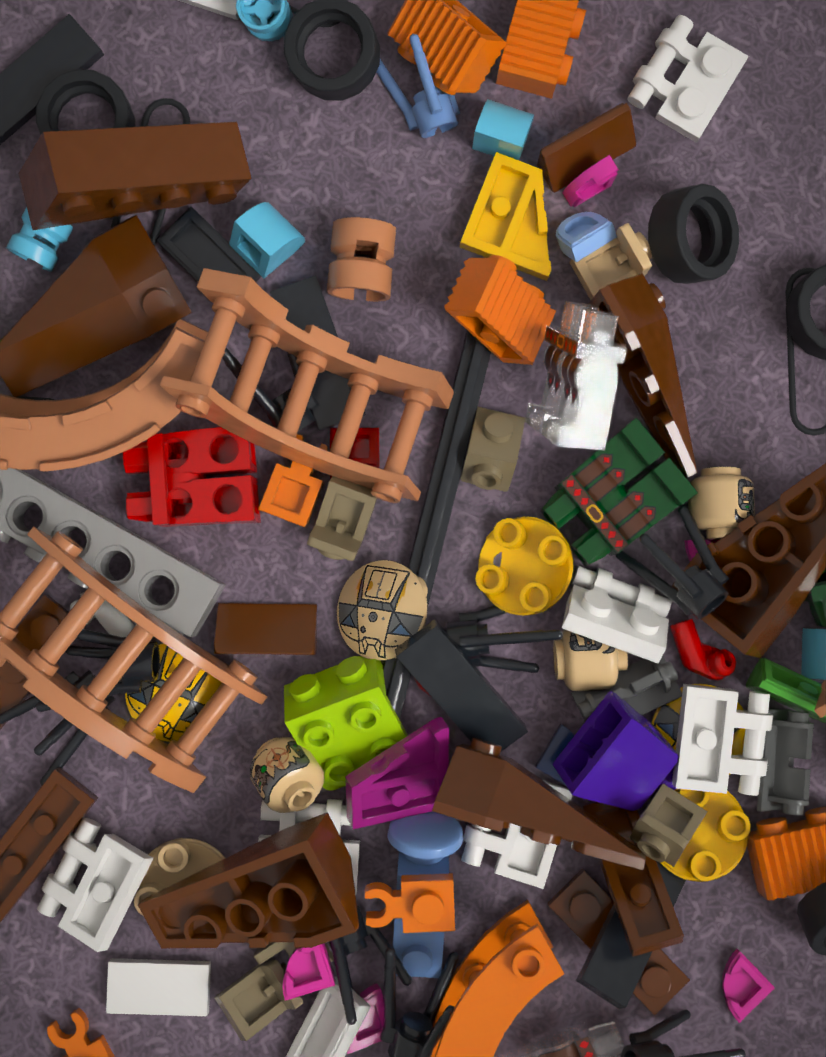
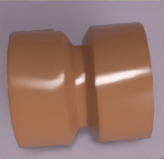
(348, 272)

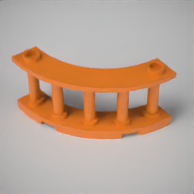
(495, 984)

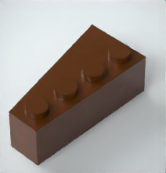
(131, 171)

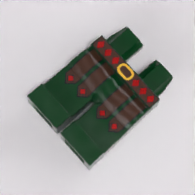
(603, 504)

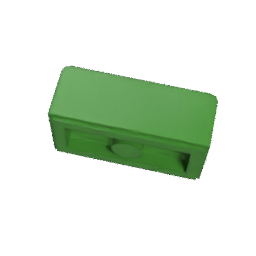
(786, 687)

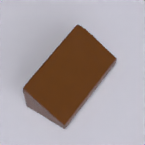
(585, 146)
(266, 629)

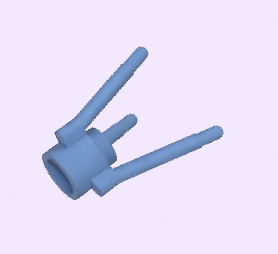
(431, 106)

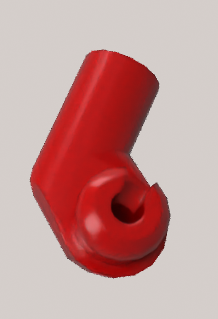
(700, 657)

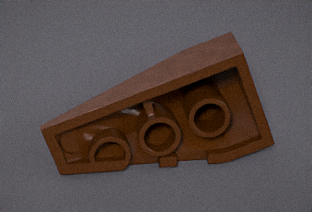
(97, 306)
(650, 364)
(770, 566)
(500, 792)
(276, 890)

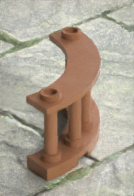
(244, 301)
(103, 423)
(87, 705)

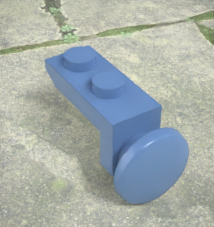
(423, 848)

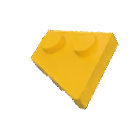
(511, 217)

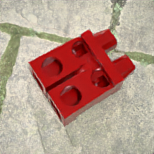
(179, 482)

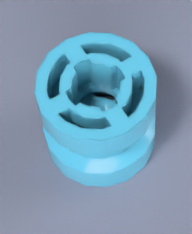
(265, 30)
(27, 247)

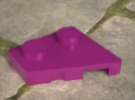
(400, 779)

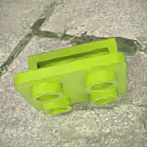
(342, 716)

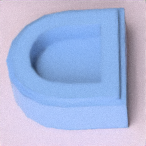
(584, 234)

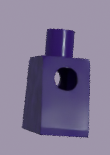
(616, 757)

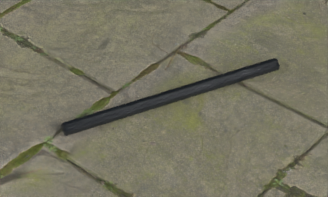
(442, 490)

